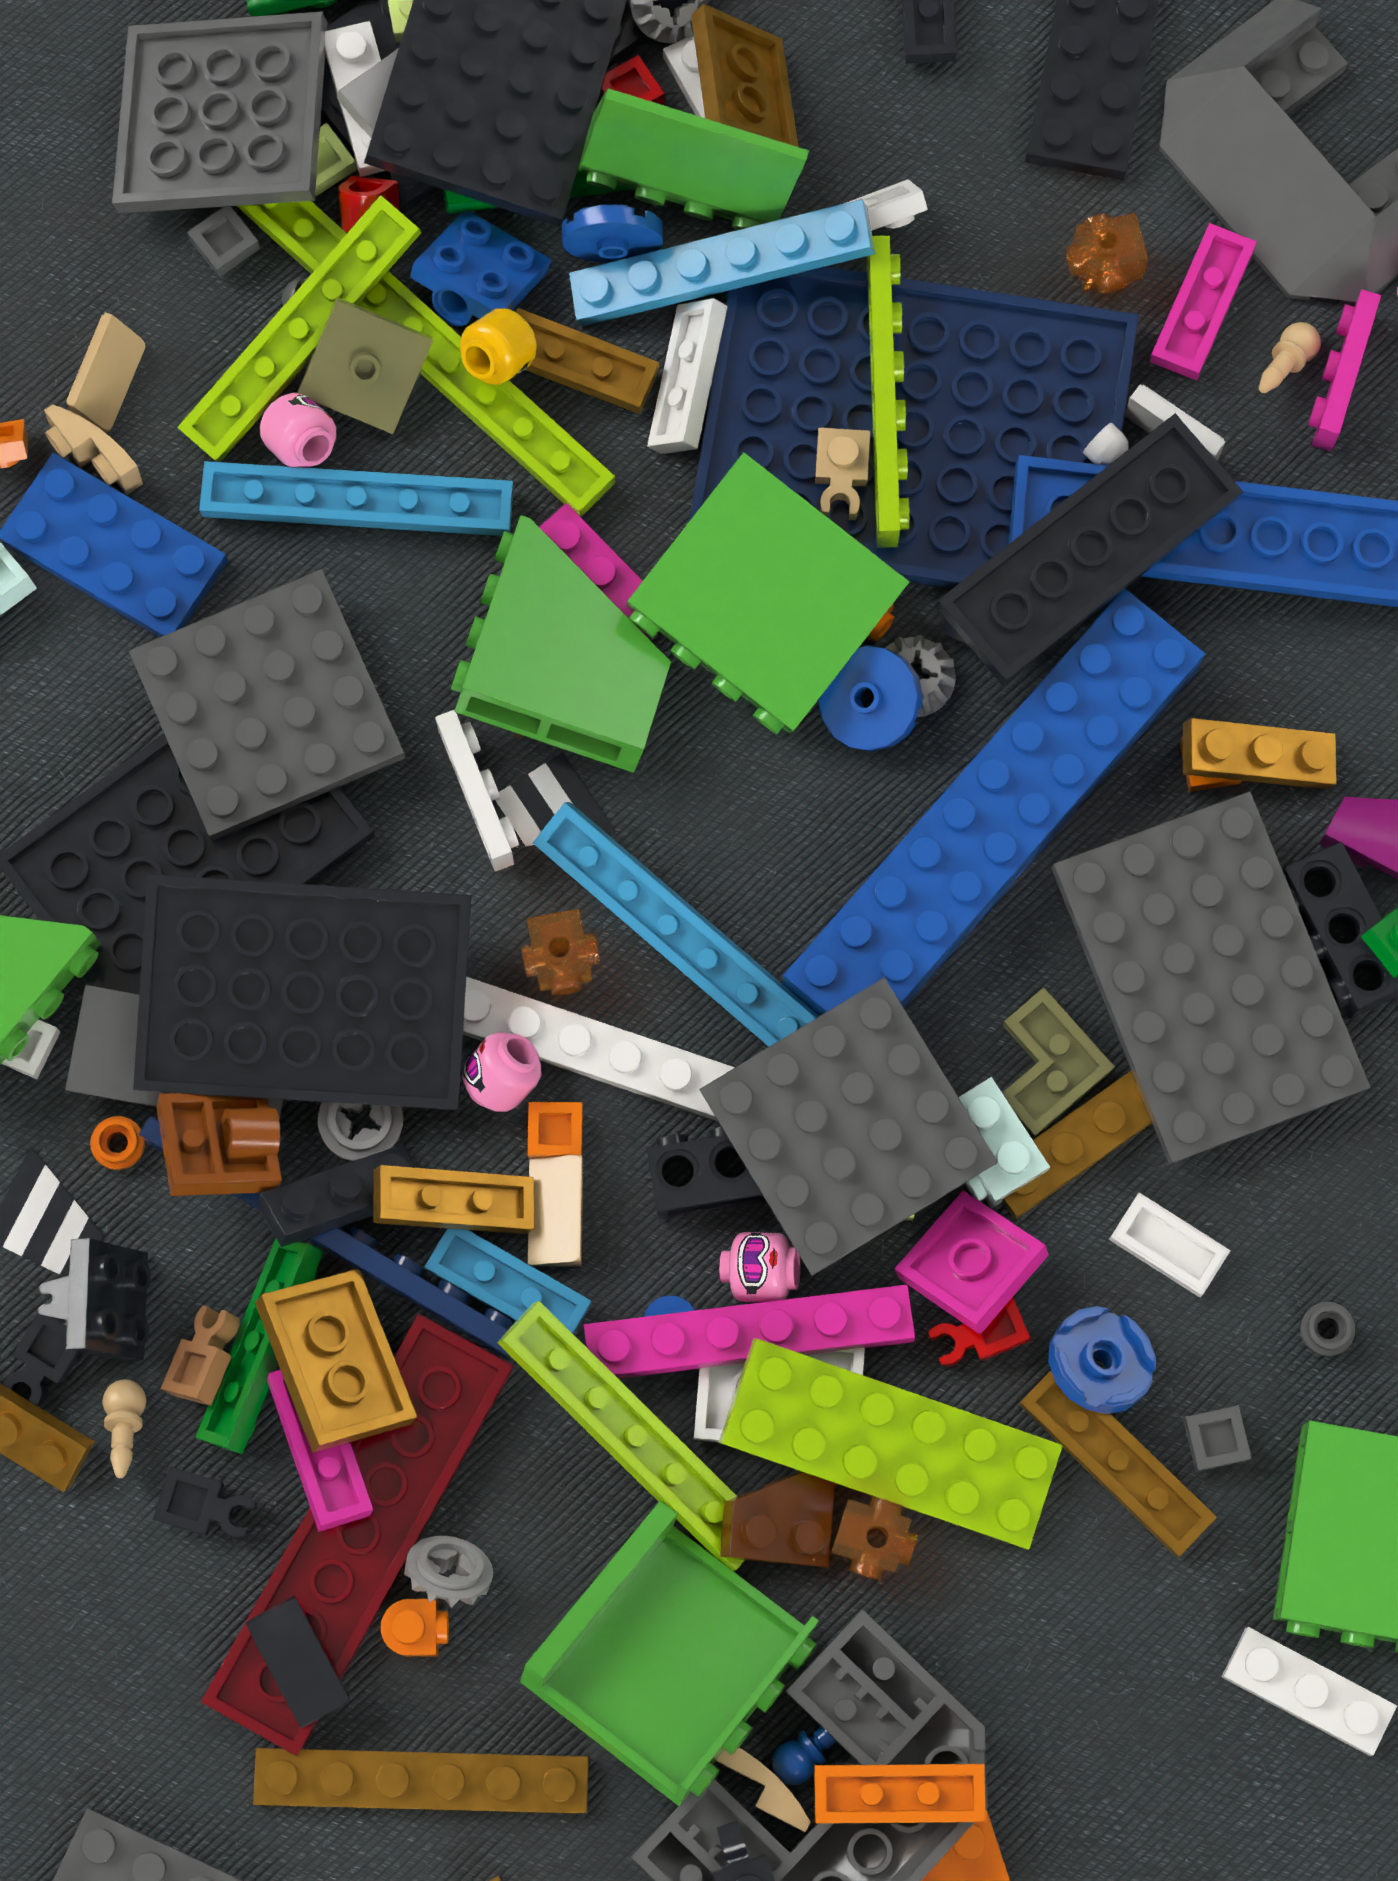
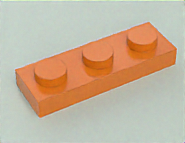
(899, 1793)

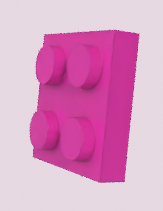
(971, 1262)

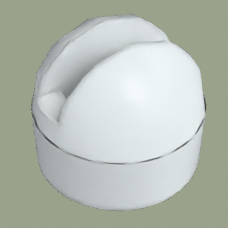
(1106, 446)

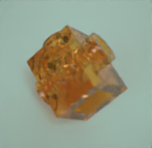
(1107, 252)
(560, 934)
(853, 1544)

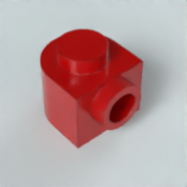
(359, 194)

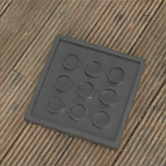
(220, 113)
(267, 704)
(848, 1126)

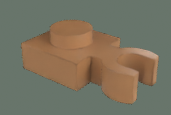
(202, 1362)

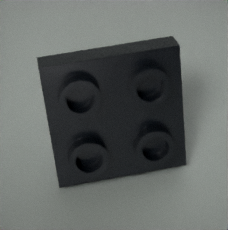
(102, 1300)

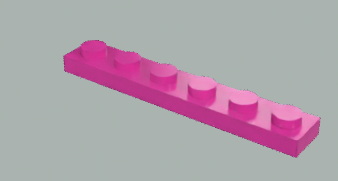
(726, 1333)

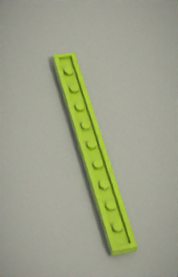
(497, 409)

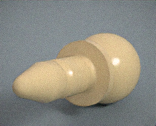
(1297, 346)
(123, 1404)

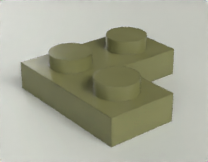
(1064, 1059)

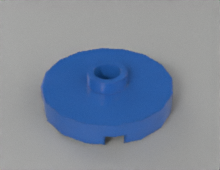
(611, 233)
(894, 706)
(1117, 1344)

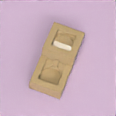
(775, 1797)

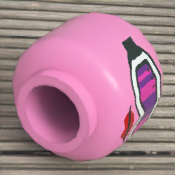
(298, 431)
(501, 1071)
(760, 1267)

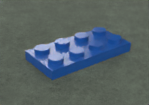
(112, 547)

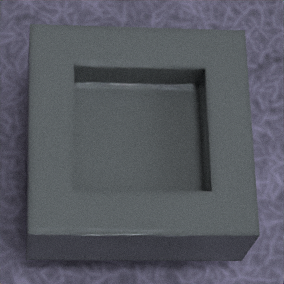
(223, 240)
(1217, 1438)

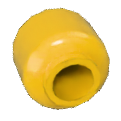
(498, 346)

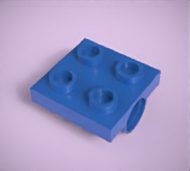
(477, 269)

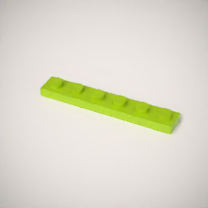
(294, 331)
(887, 412)
(621, 1424)

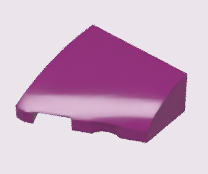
(1367, 832)

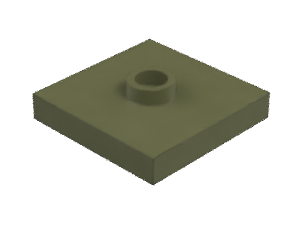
(365, 365)

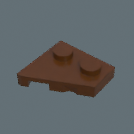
(781, 1522)

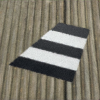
(540, 794)
(42, 1217)

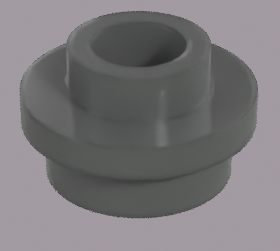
(1339, 1317)

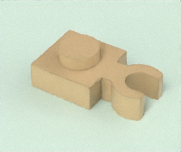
(842, 464)

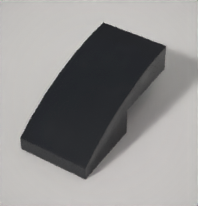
(298, 1661)

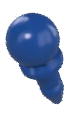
(795, 1760)

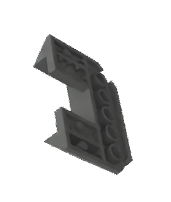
(1263, 176)
(882, 1714)

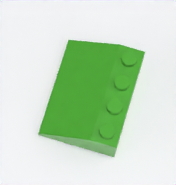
(688, 161)

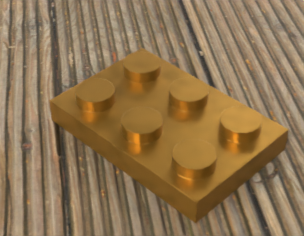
(743, 76)
(335, 1360)

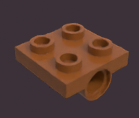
(219, 1144)

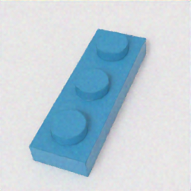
(502, 1279)

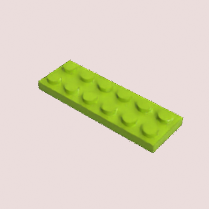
(890, 1443)

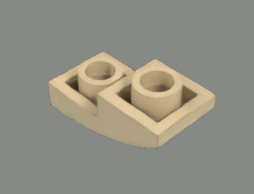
(88, 443)

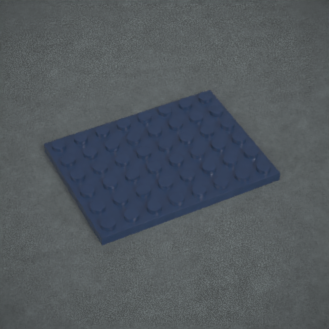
(979, 389)

